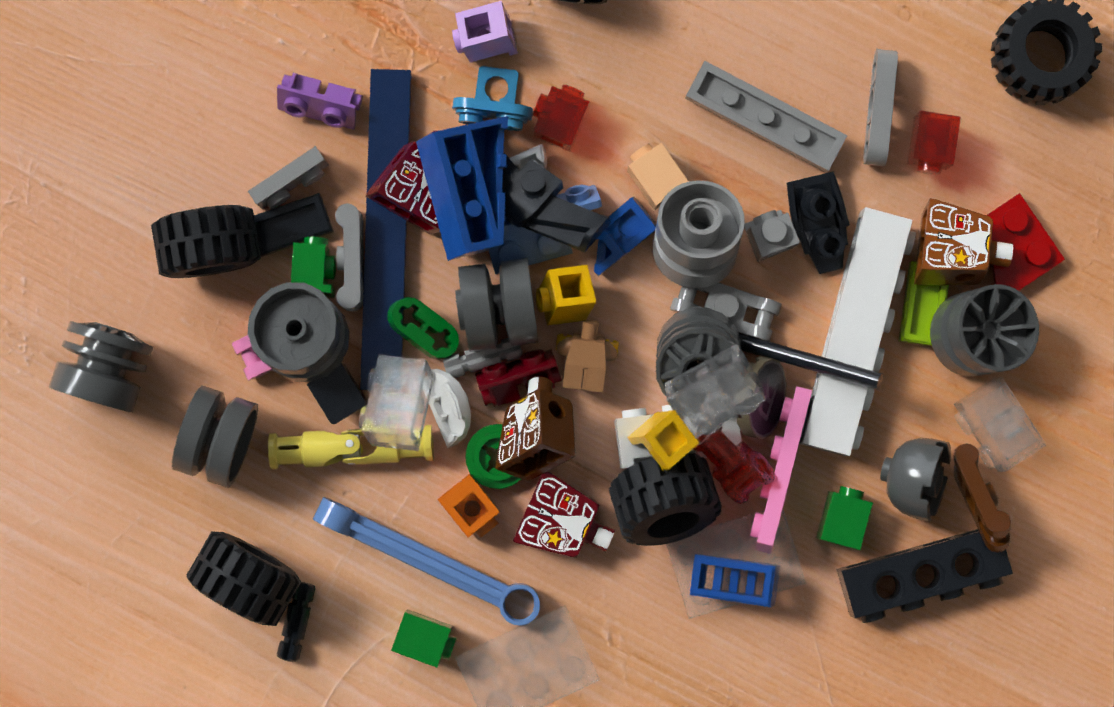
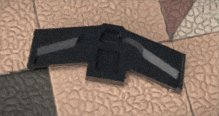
(534, 206)

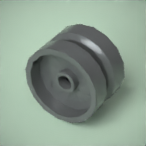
(278, 338)
(214, 436)

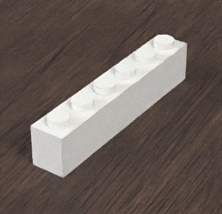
(857, 329)

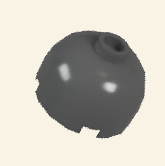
(917, 477)

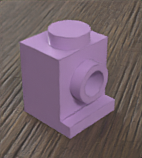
(484, 32)

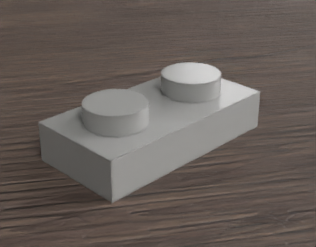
(276, 188)

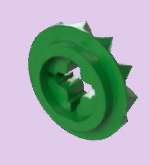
(478, 459)

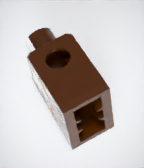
(536, 432)

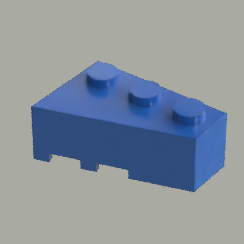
(466, 185)

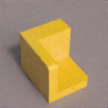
(665, 438)

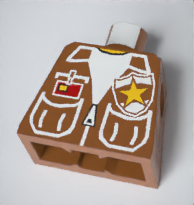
(956, 246)

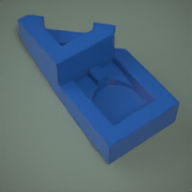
(627, 229)

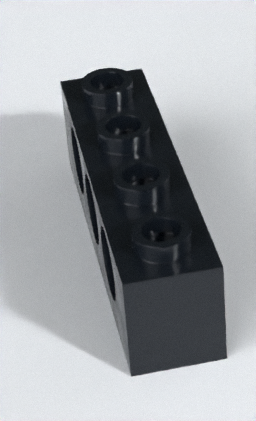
(860, 579)

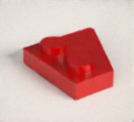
(1032, 246)

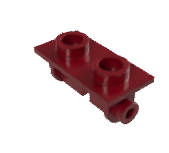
(500, 381)

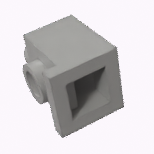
(771, 234)

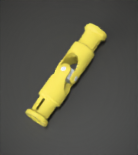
(328, 448)

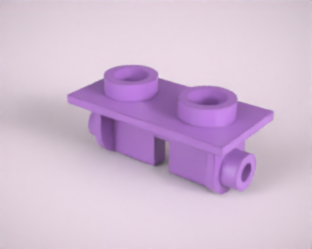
(300, 98)

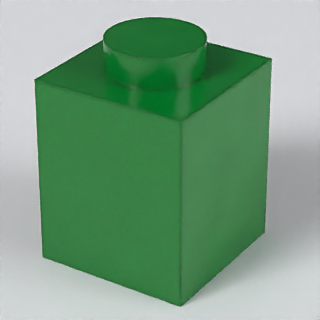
(844, 518)
(424, 639)

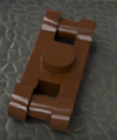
(981, 499)

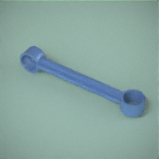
(352, 524)

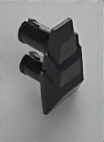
(819, 219)

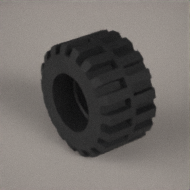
(1073, 33)
(205, 241)
(665, 504)
(243, 579)

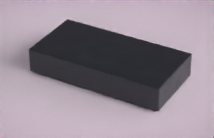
(292, 223)

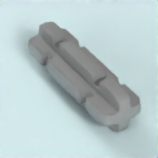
(477, 360)

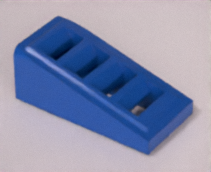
(770, 584)

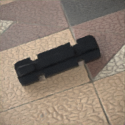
(296, 623)

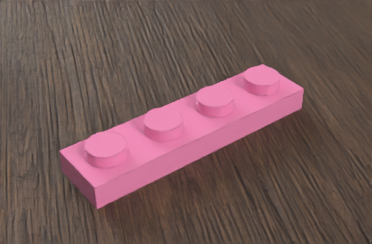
(783, 451)

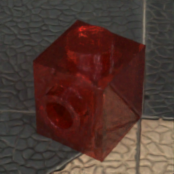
(560, 116)
(933, 142)

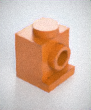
(456, 499)

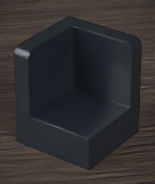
(338, 394)

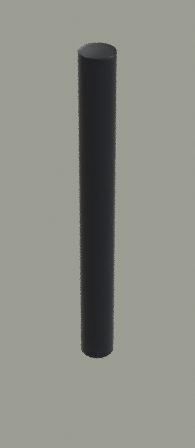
(811, 362)

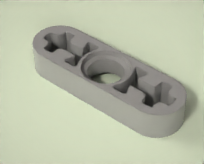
(880, 107)

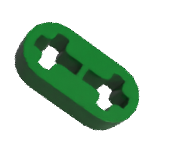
(428, 320)

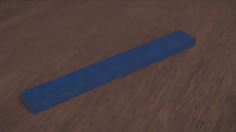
(384, 230)

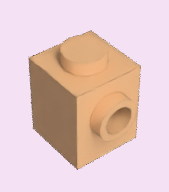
(655, 173)

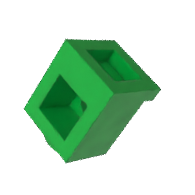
(314, 264)

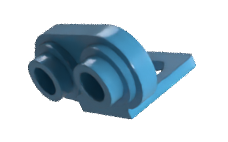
(481, 107)

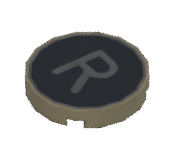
(766, 417)

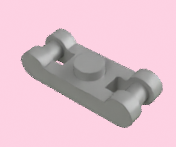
(351, 257)
(733, 305)

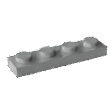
(766, 116)

